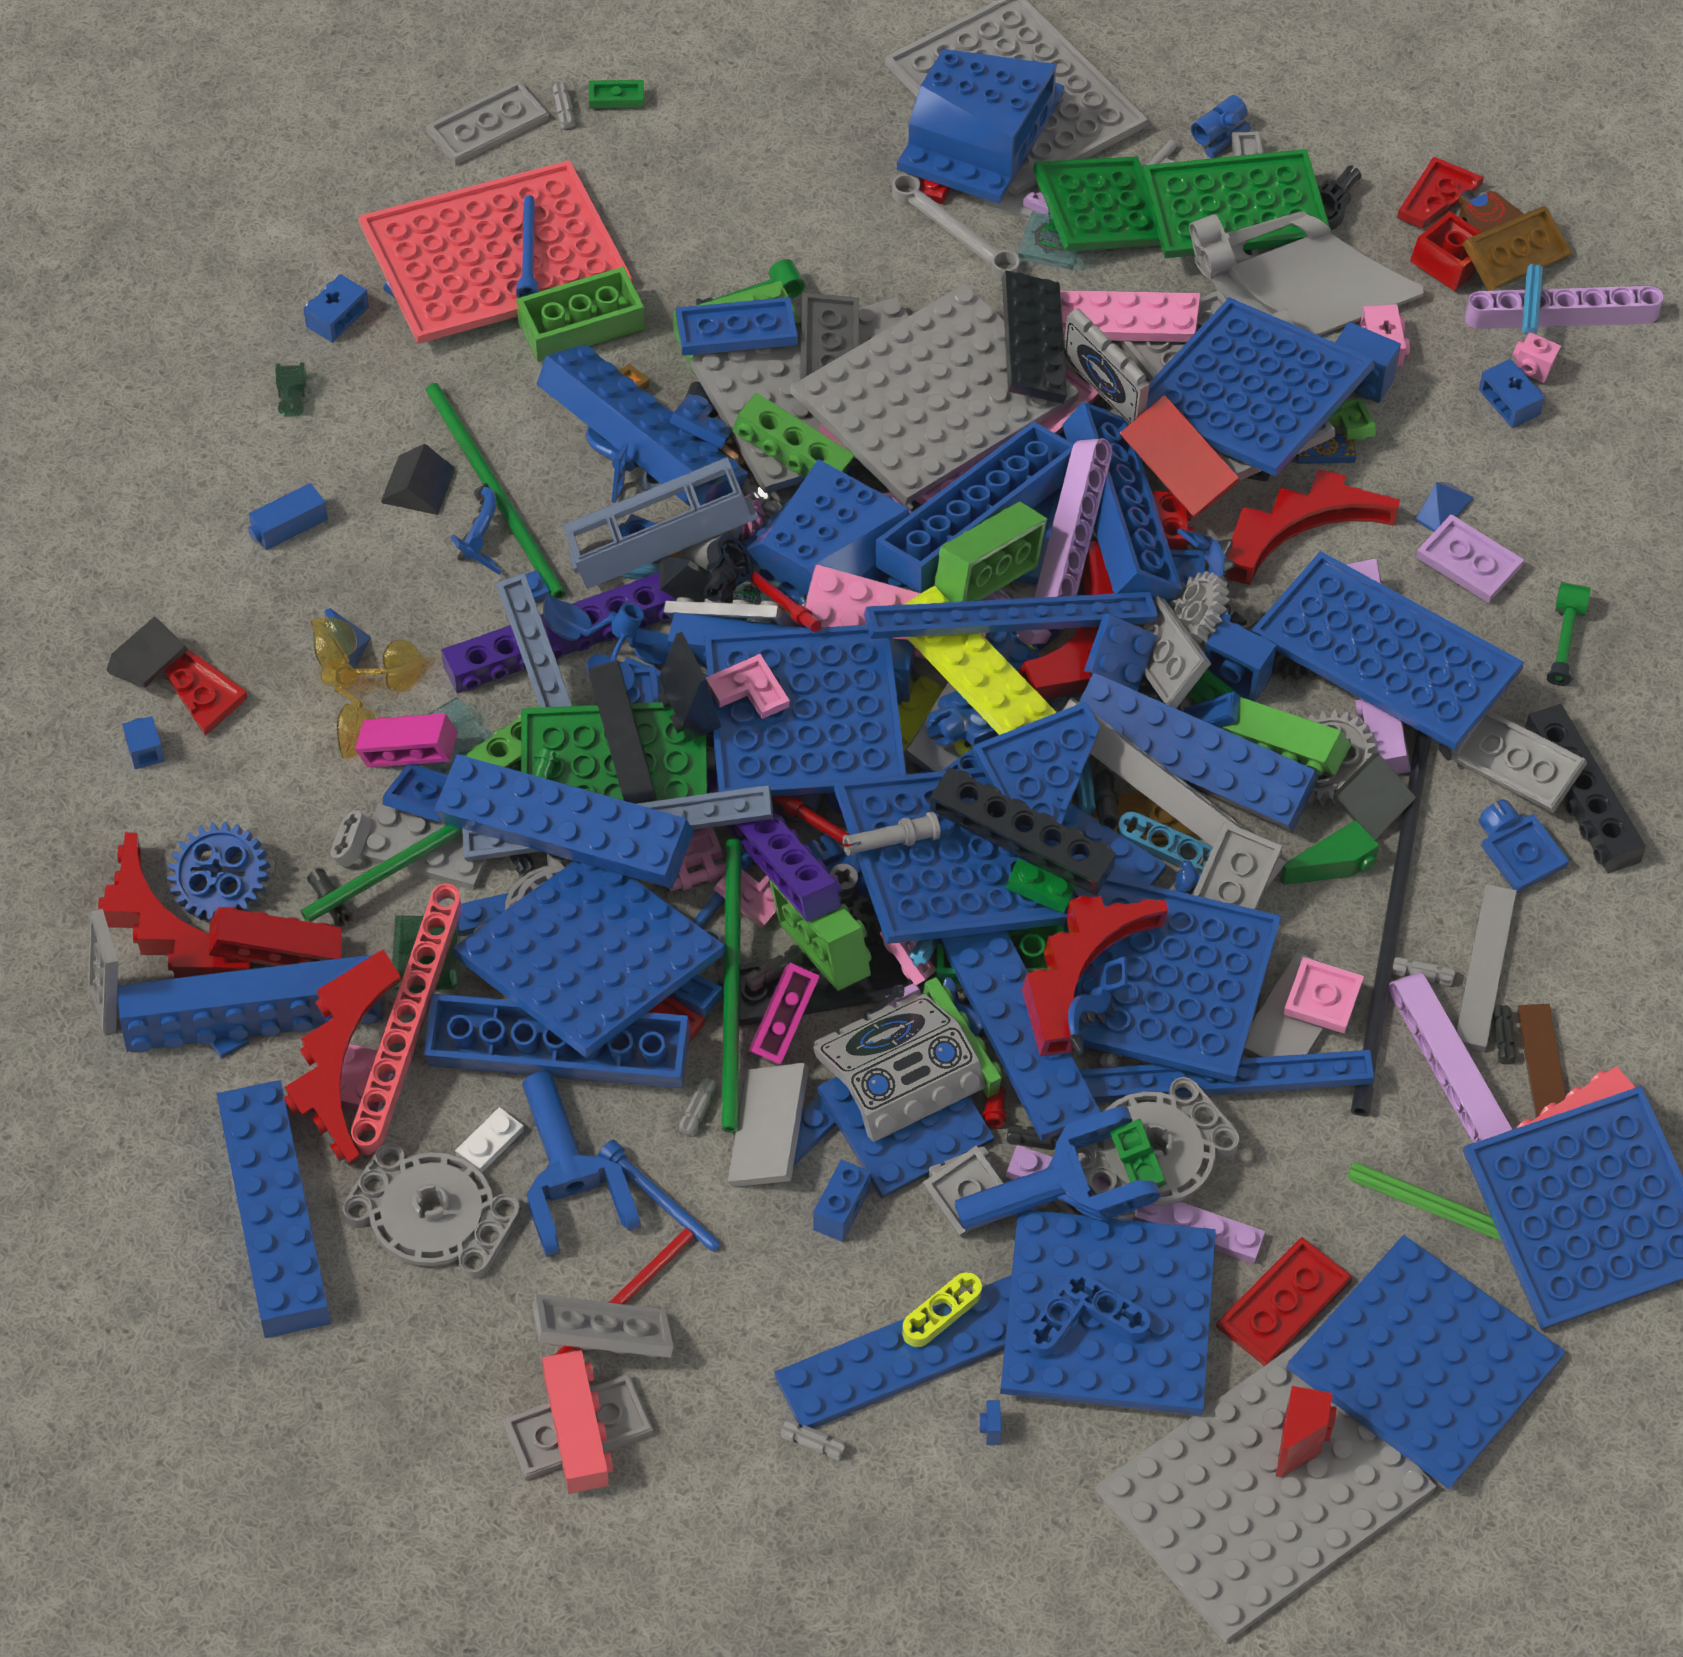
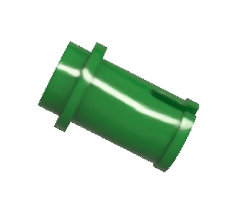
(544, 763)

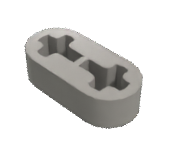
(350, 838)

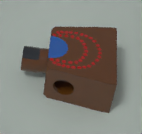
(1486, 210)

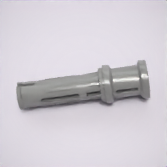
(905, 832)

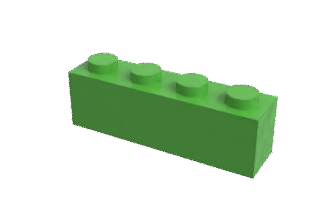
(1291, 736)

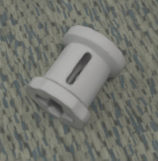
(848, 875)

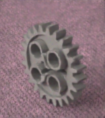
(1201, 604)
(1362, 747)

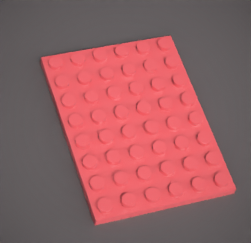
(461, 251)

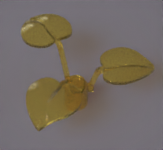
(332, 645)

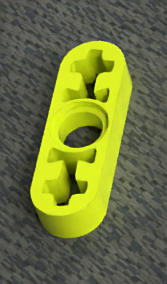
(945, 1295)

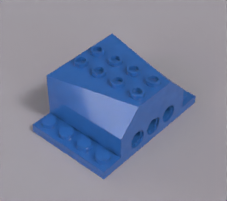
(978, 121)
(825, 524)

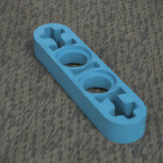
(1175, 838)

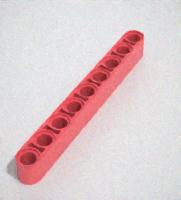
(406, 1033)

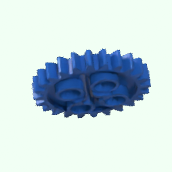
(224, 845)

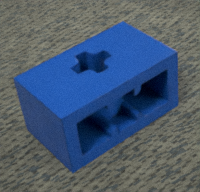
(336, 308)
(1511, 393)
(841, 1200)

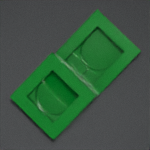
(1137, 1153)

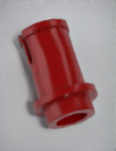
(995, 1110)

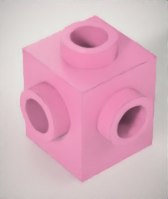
(1536, 356)

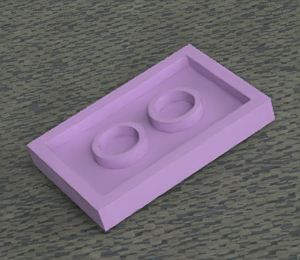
(1469, 558)

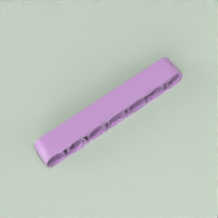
(1566, 307)
(1074, 519)
(1448, 1057)

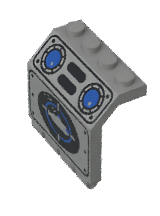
(1105, 367)
(902, 1063)

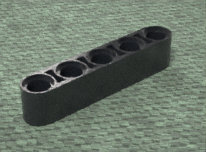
(622, 733)

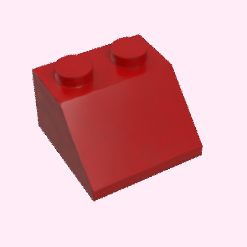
(1441, 251)
(1305, 1428)

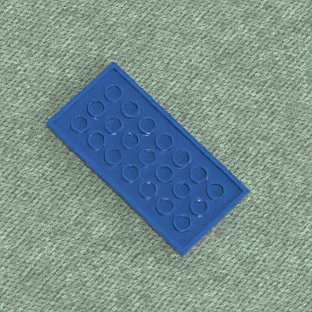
(1388, 650)

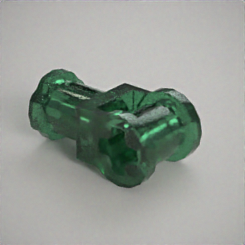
(291, 386)

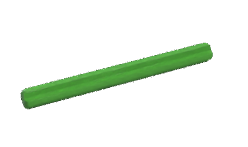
(1423, 1199)

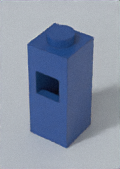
(287, 516)

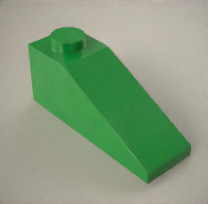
(1334, 857)

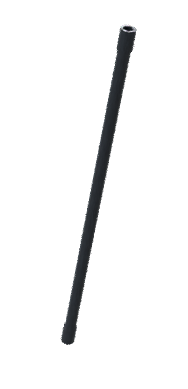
(1364, 1093)

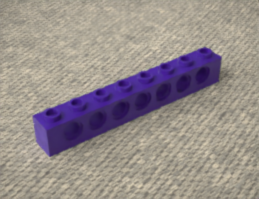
(498, 654)
(787, 862)

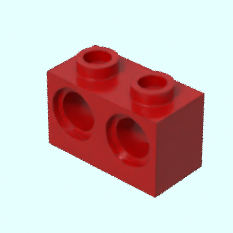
(1172, 517)

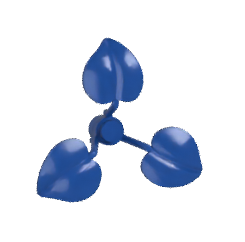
(571, 622)

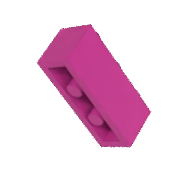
(406, 740)
(783, 1014)

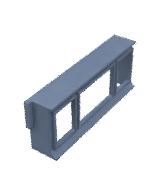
(662, 538)

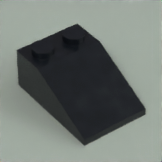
(687, 692)

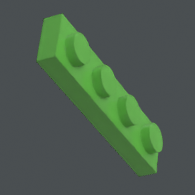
(991, 1071)

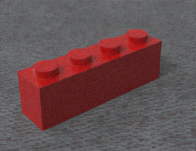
(271, 938)

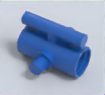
(1220, 124)

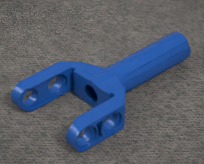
(567, 1168)
(1061, 1181)

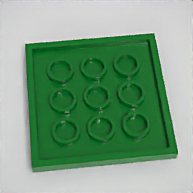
(1098, 203)

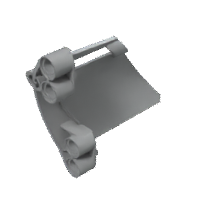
(1307, 283)

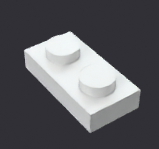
(490, 1139)

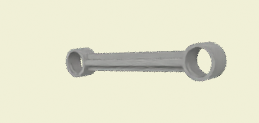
(953, 225)

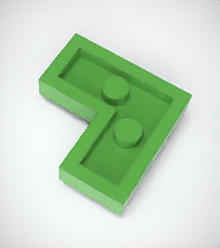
(1354, 420)

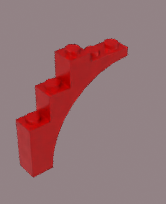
(1295, 512)
(1063, 669)
(155, 928)
(1068, 955)
(347, 1002)

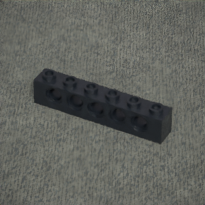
(1029, 845)
(1626, 845)

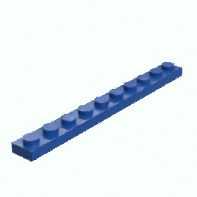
(1007, 615)
(1254, 1075)

